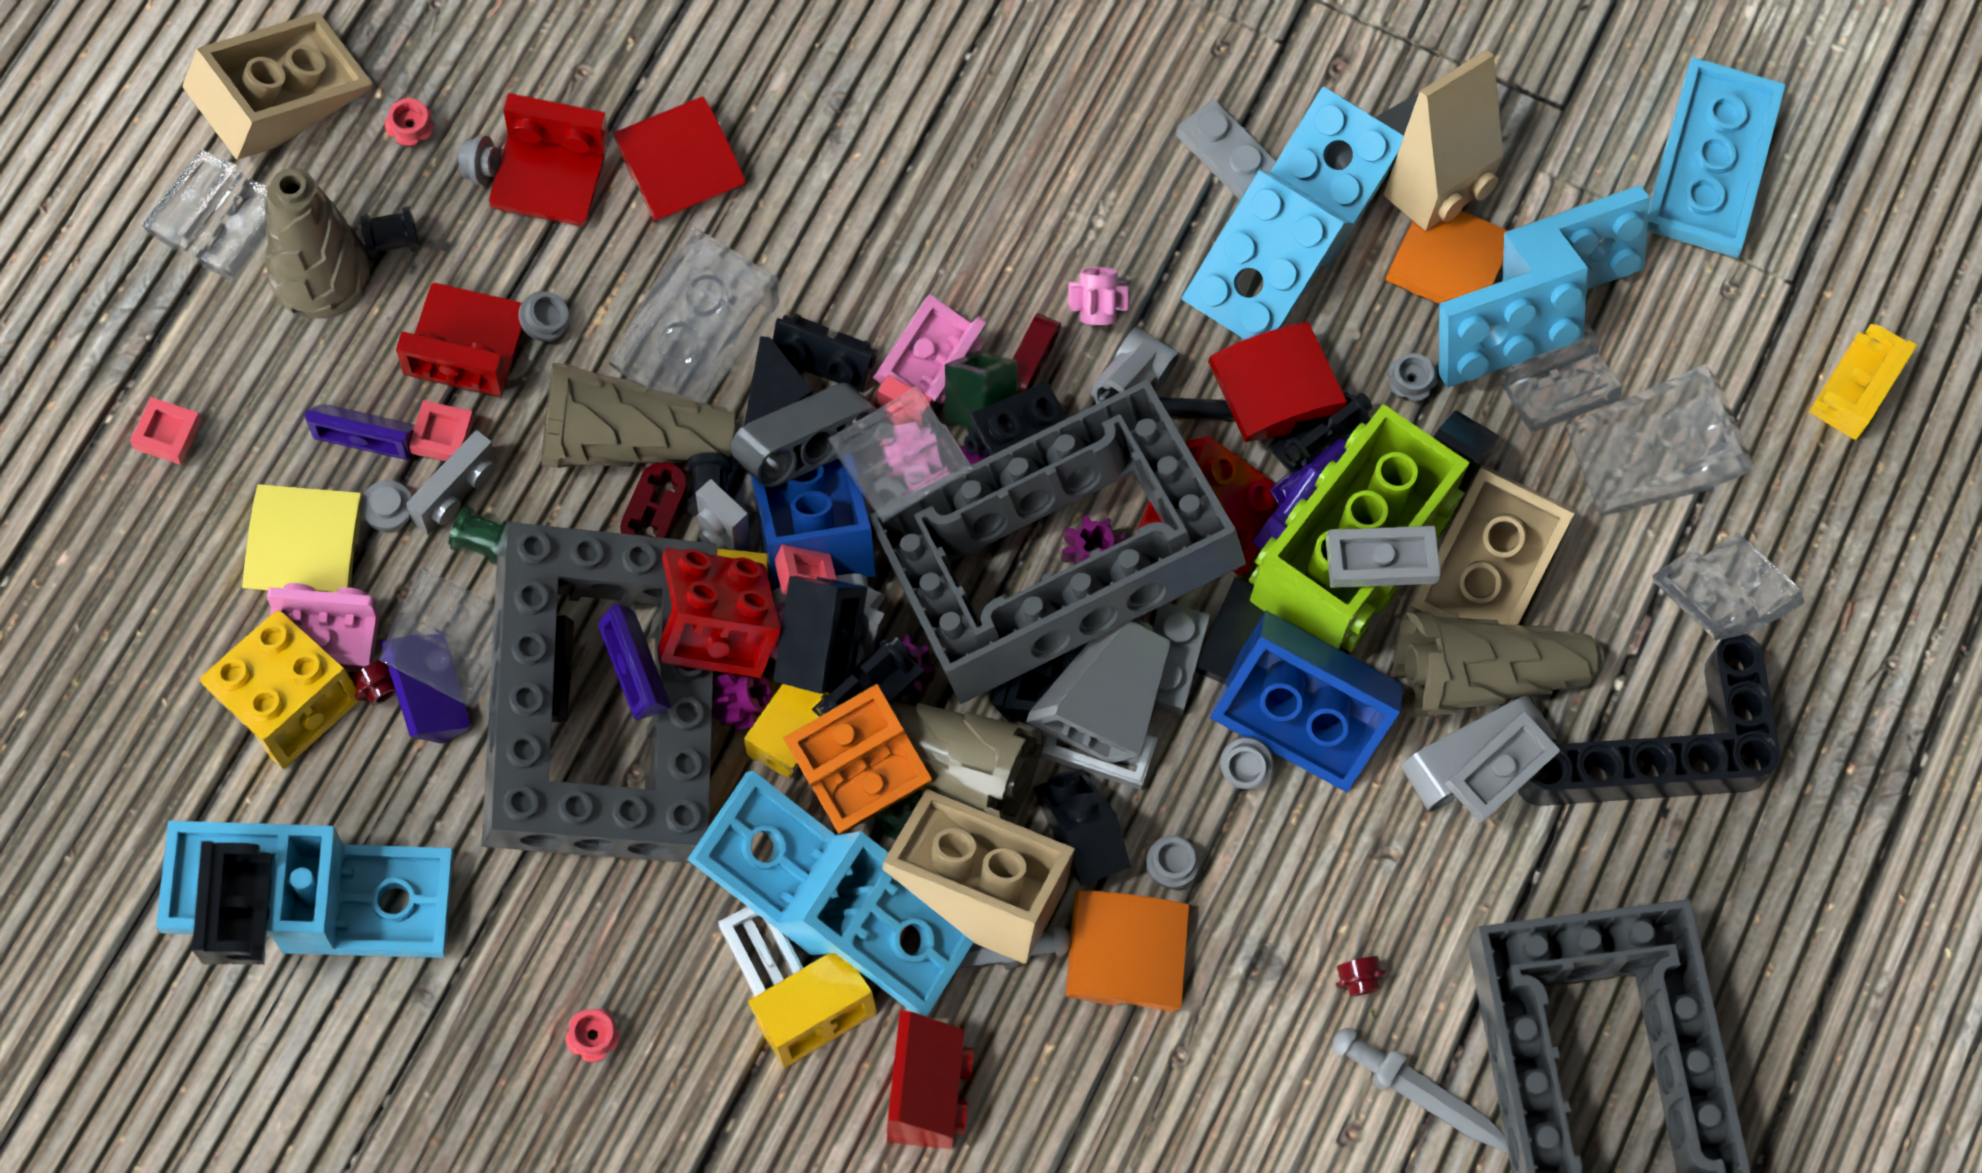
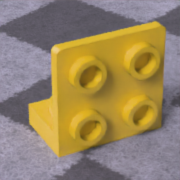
(281, 687)

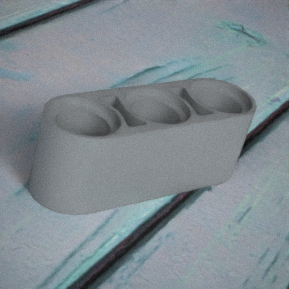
(1440, 760)

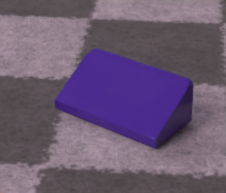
(360, 430)
(633, 662)
(427, 711)

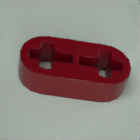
(1035, 350)
(642, 501)

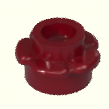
(374, 683)
(1361, 976)

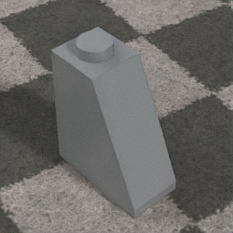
(1106, 693)

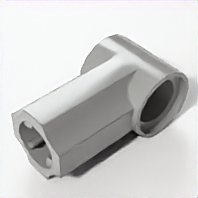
(1136, 360)

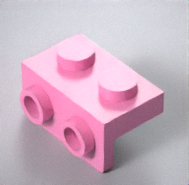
(927, 344)
(339, 622)

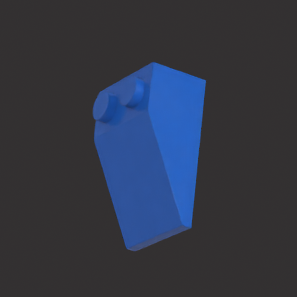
(818, 514)

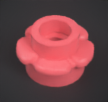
(409, 111)
(587, 1021)

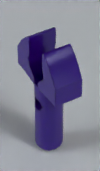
(1284, 486)
(1276, 523)

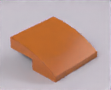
(1449, 258)
(858, 759)
(1127, 950)

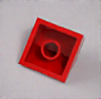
(926, 1082)

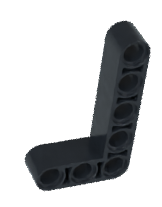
(1670, 754)

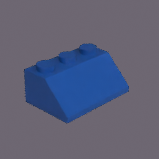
(1308, 701)

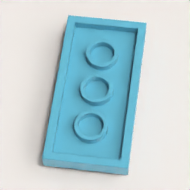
(1714, 157)

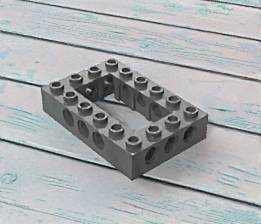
(1089, 598)
(577, 818)
(1688, 1056)

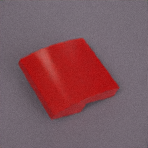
(679, 158)
(1276, 381)

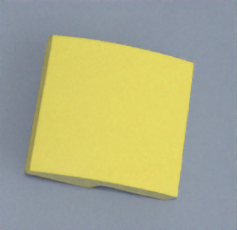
(302, 538)

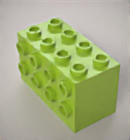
(1383, 480)

